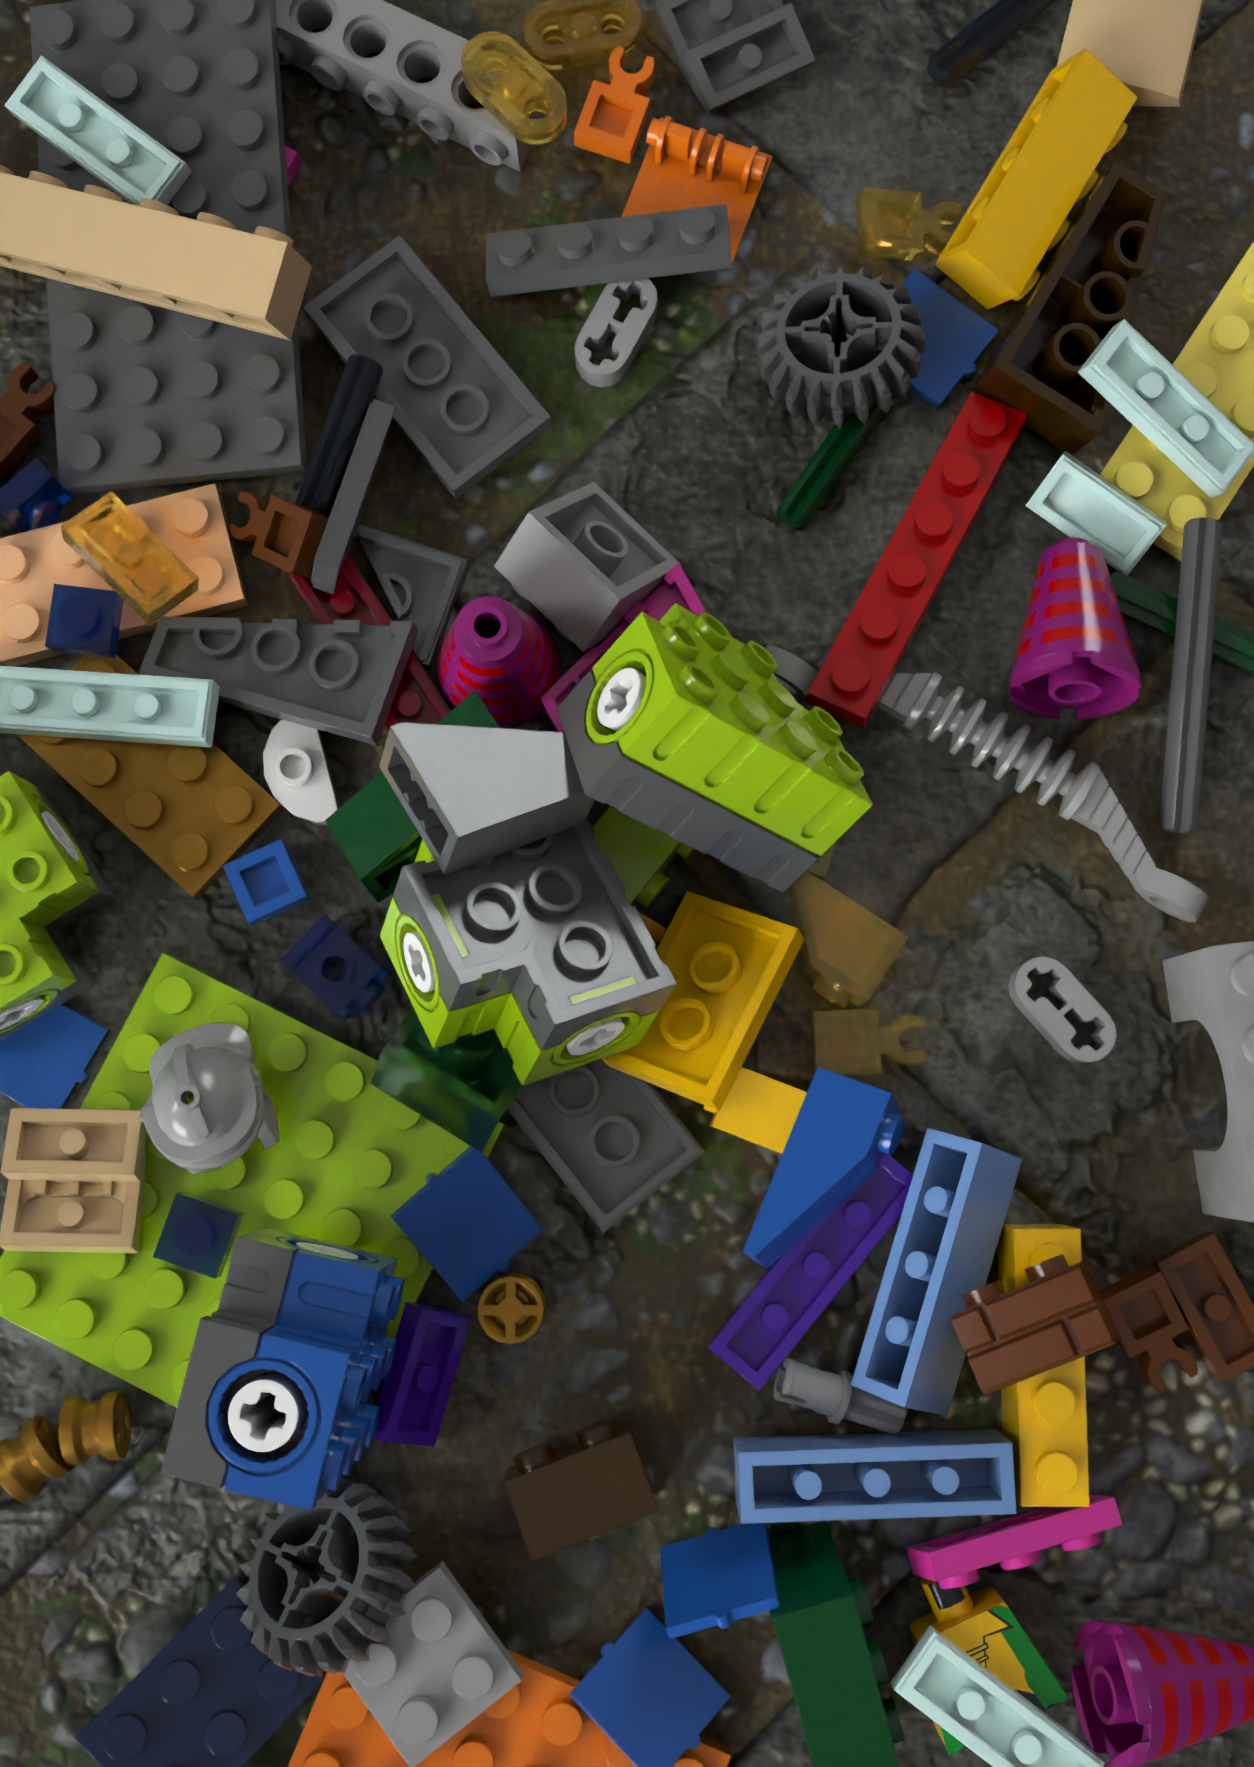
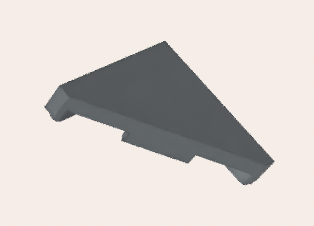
(418, 584)

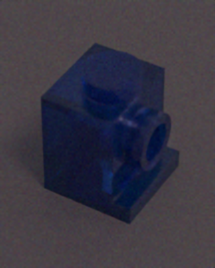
(314, 952)

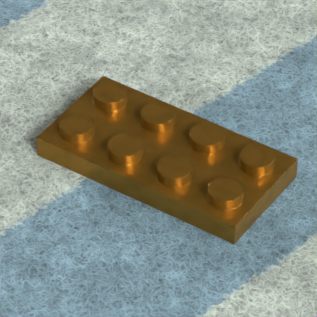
(173, 801)

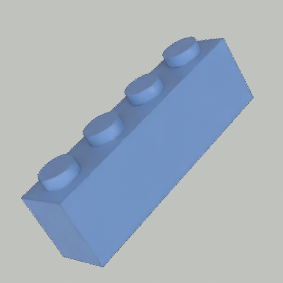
(936, 1257)
(874, 1476)

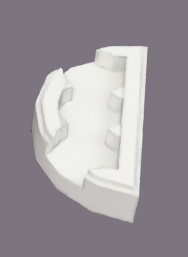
(300, 772)

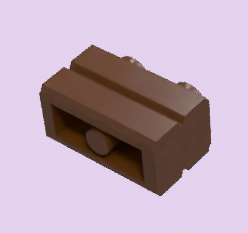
(1033, 1325)

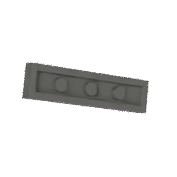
(608, 250)

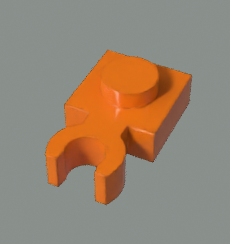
(616, 112)

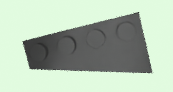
(307, 674)

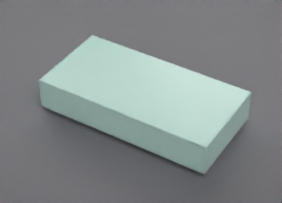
(1096, 510)

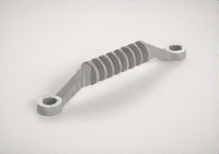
(1084, 794)

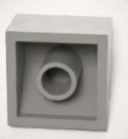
(584, 564)

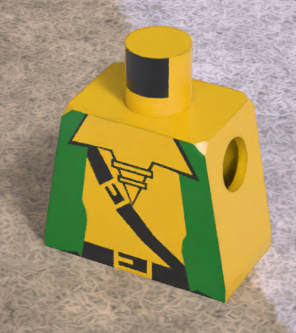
(993, 1637)

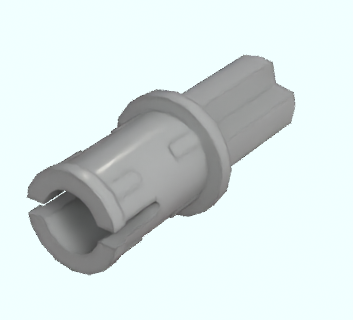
(835, 1397)

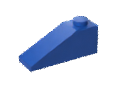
(827, 1156)

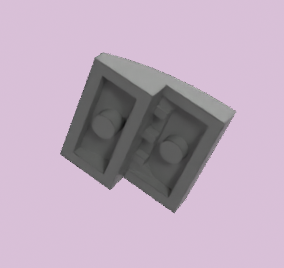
(732, 45)

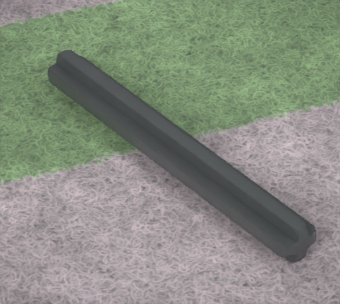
(1191, 675)

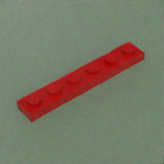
(916, 560)

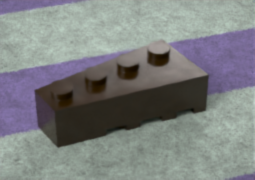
(1073, 307)

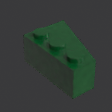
(375, 826)
(827, 1656)

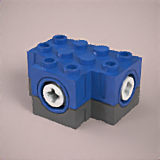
(286, 1370)

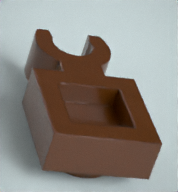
(17, 412)
(282, 532)
(1147, 1322)

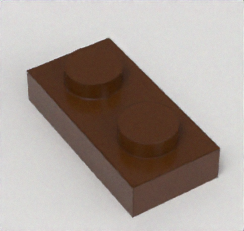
(1212, 1304)

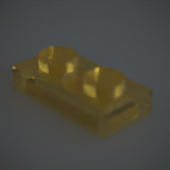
(130, 558)

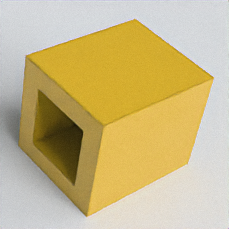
(759, 1110)

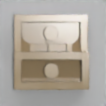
(1139, 42)
(73, 1180)

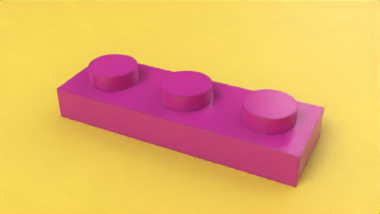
(1012, 1541)

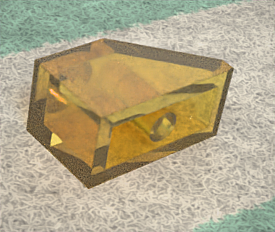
(843, 941)

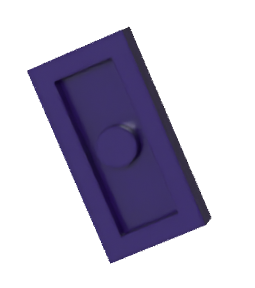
(421, 1374)

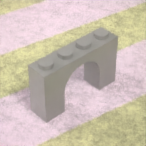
(1218, 992)

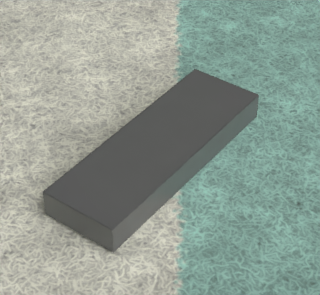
(352, 496)

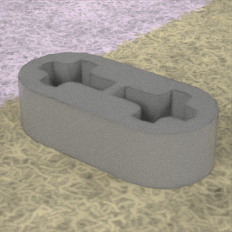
(627, 335)
(1072, 999)

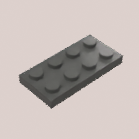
(439, 371)

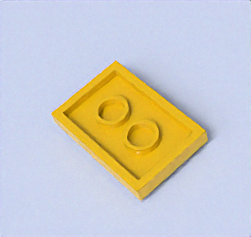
(726, 982)

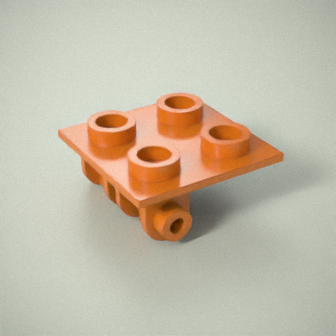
(698, 170)

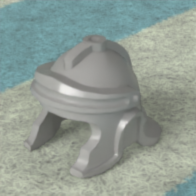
(227, 1104)

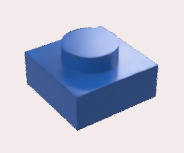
(266, 882)

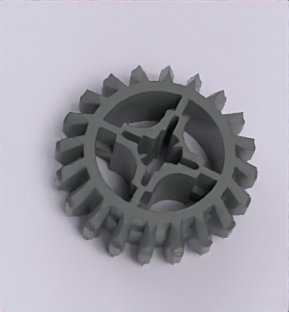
(875, 360)
(318, 1622)

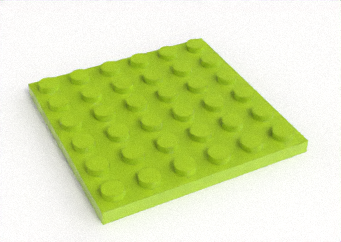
(333, 1177)

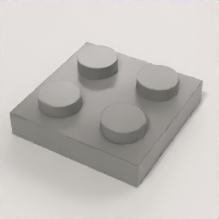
(435, 1669)

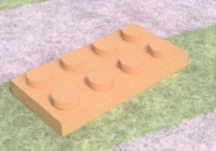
(33, 561)

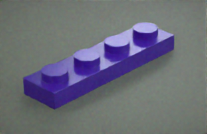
(810, 1276)

